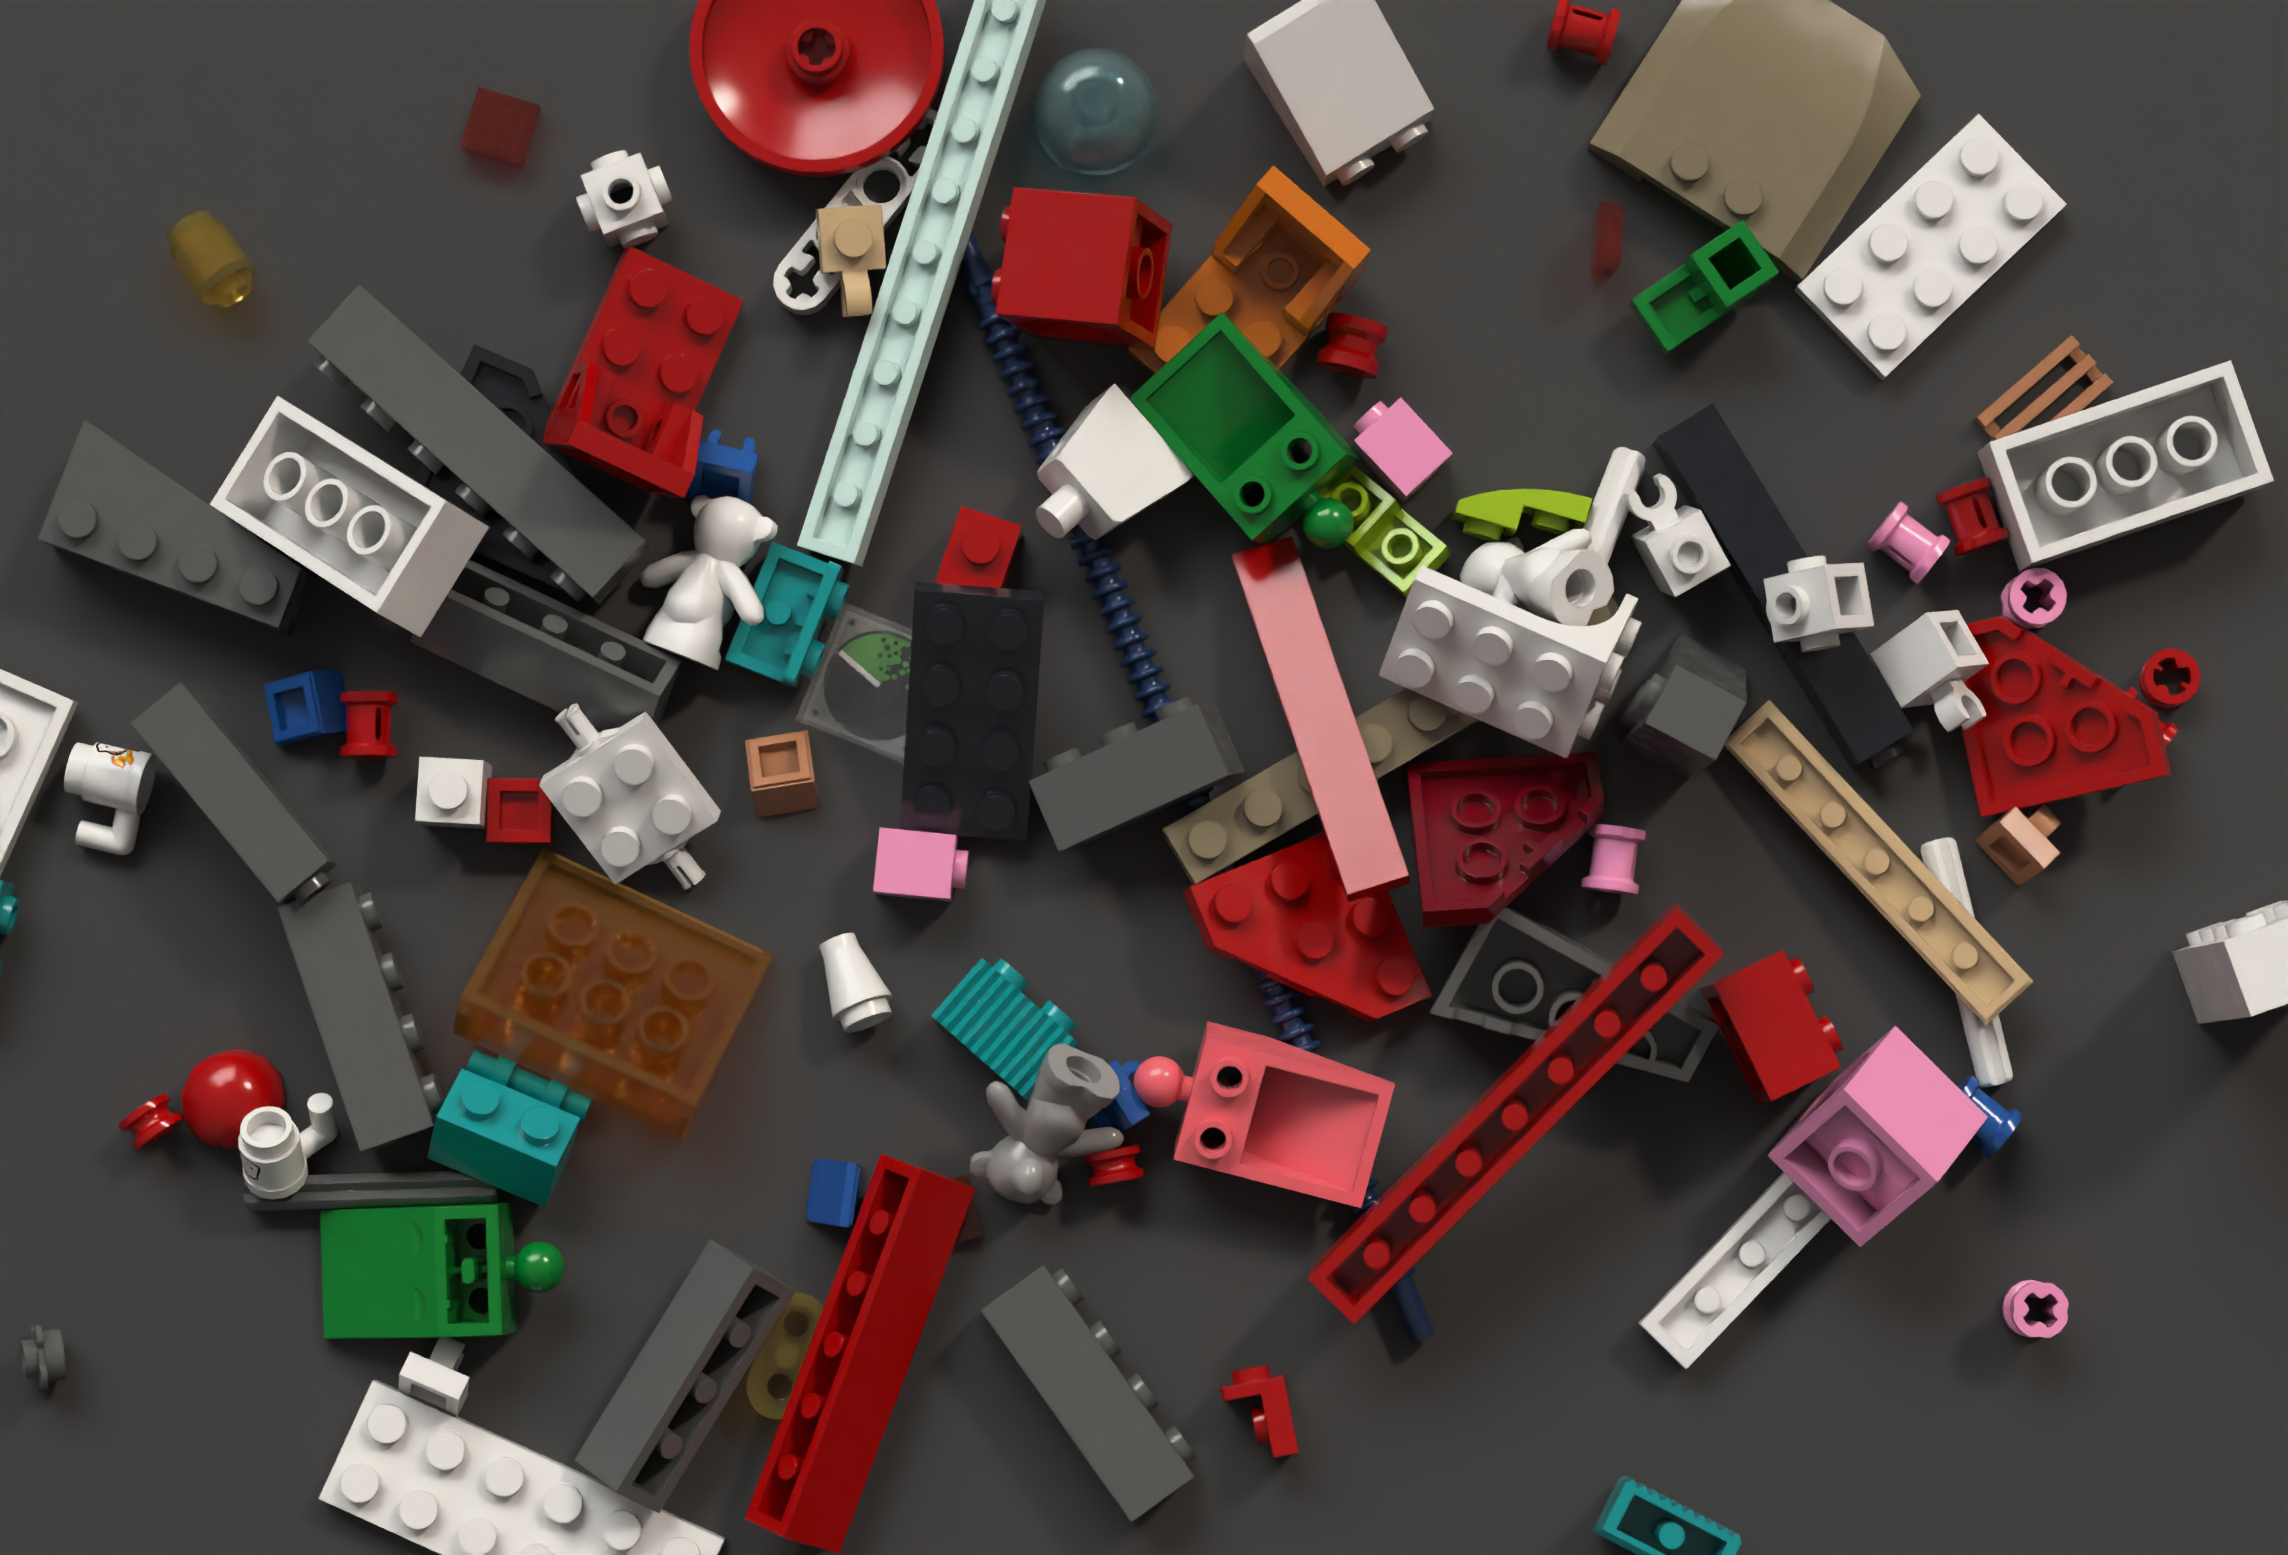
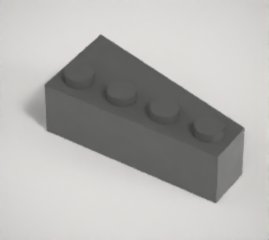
(153, 529)
(1686, 708)
(1525, 975)

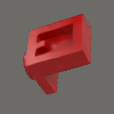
(1271, 1420)

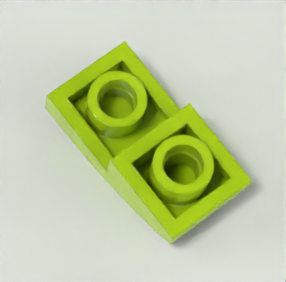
(1500, 511)
(1385, 534)

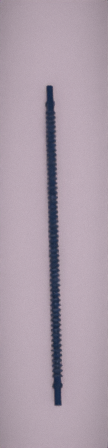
(1144, 671)

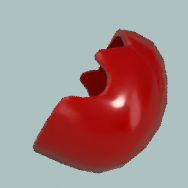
(226, 1090)

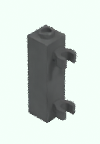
(235, 795)

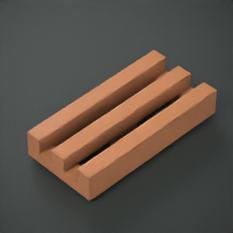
(2083, 366)

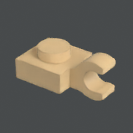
(852, 245)

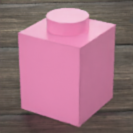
(1399, 448)
(919, 865)

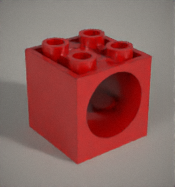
(1082, 267)

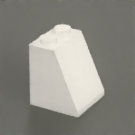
(1339, 84)

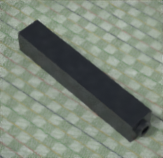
(1758, 545)

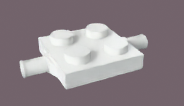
(630, 797)

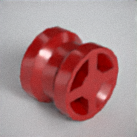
(1352, 345)

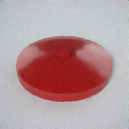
(817, 80)

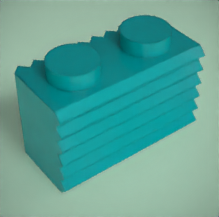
(1004, 1025)
(1660, 1526)

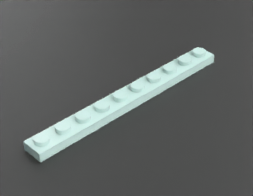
(920, 278)

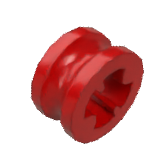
(2179, 662)
(151, 1122)
(1114, 1165)

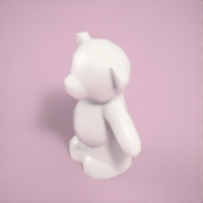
(708, 580)
(1550, 581)

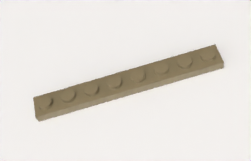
(1281, 797)

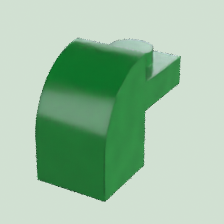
(1705, 288)

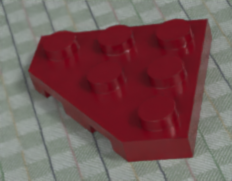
(1495, 828)

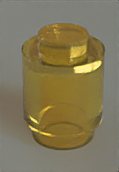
(211, 259)

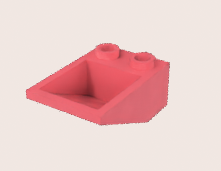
(1286, 1121)

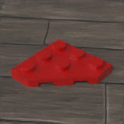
(2052, 725)
(1300, 930)

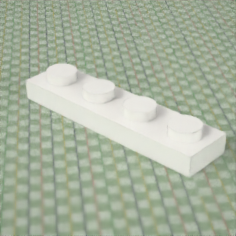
(1734, 1270)

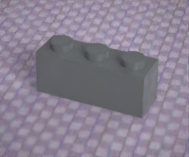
(1135, 773)

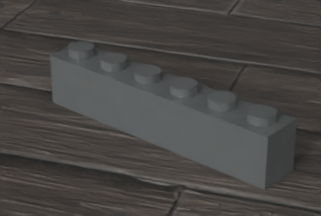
(478, 445)

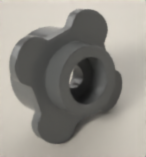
(43, 1356)

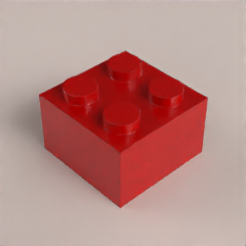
(1773, 1026)

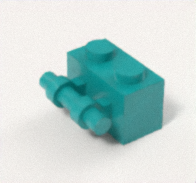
(508, 1127)

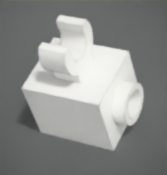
(1677, 543)
(1930, 666)

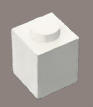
(452, 792)

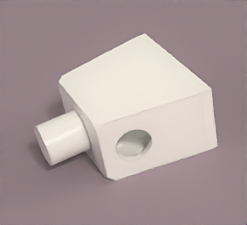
(1107, 469)

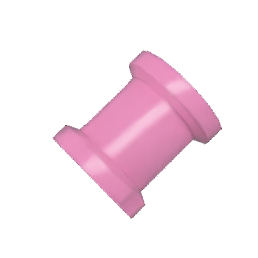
(1908, 542)
(2052, 599)
(1613, 859)
(2054, 1309)

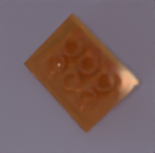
(612, 993)

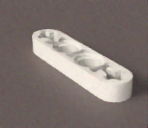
(849, 195)

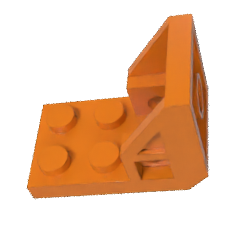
(1269, 271)

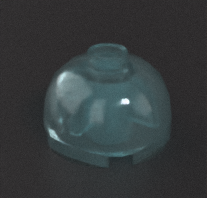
(1095, 112)

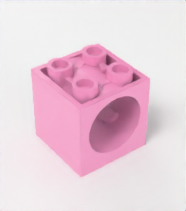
(1878, 1136)

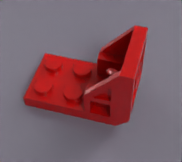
(642, 376)

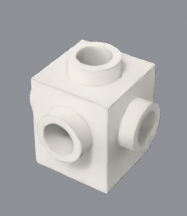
(631, 221)
(1817, 602)

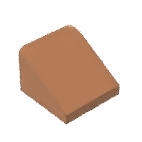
(782, 773)

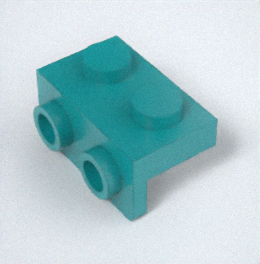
(795, 601)

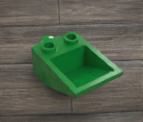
(1237, 429)
(419, 1271)

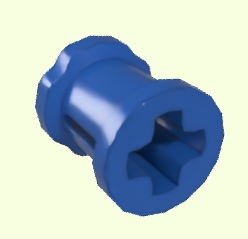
(1999, 1123)

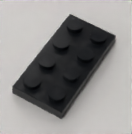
(971, 710)

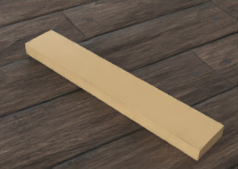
(1878, 862)

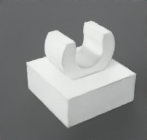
(437, 1379)

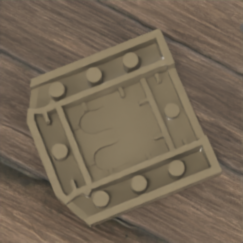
(1762, 117)

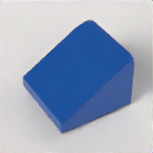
(306, 706)
(834, 1192)

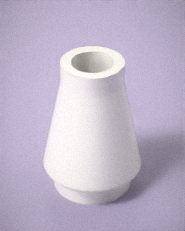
(854, 986)

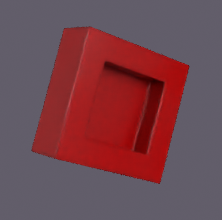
(518, 812)

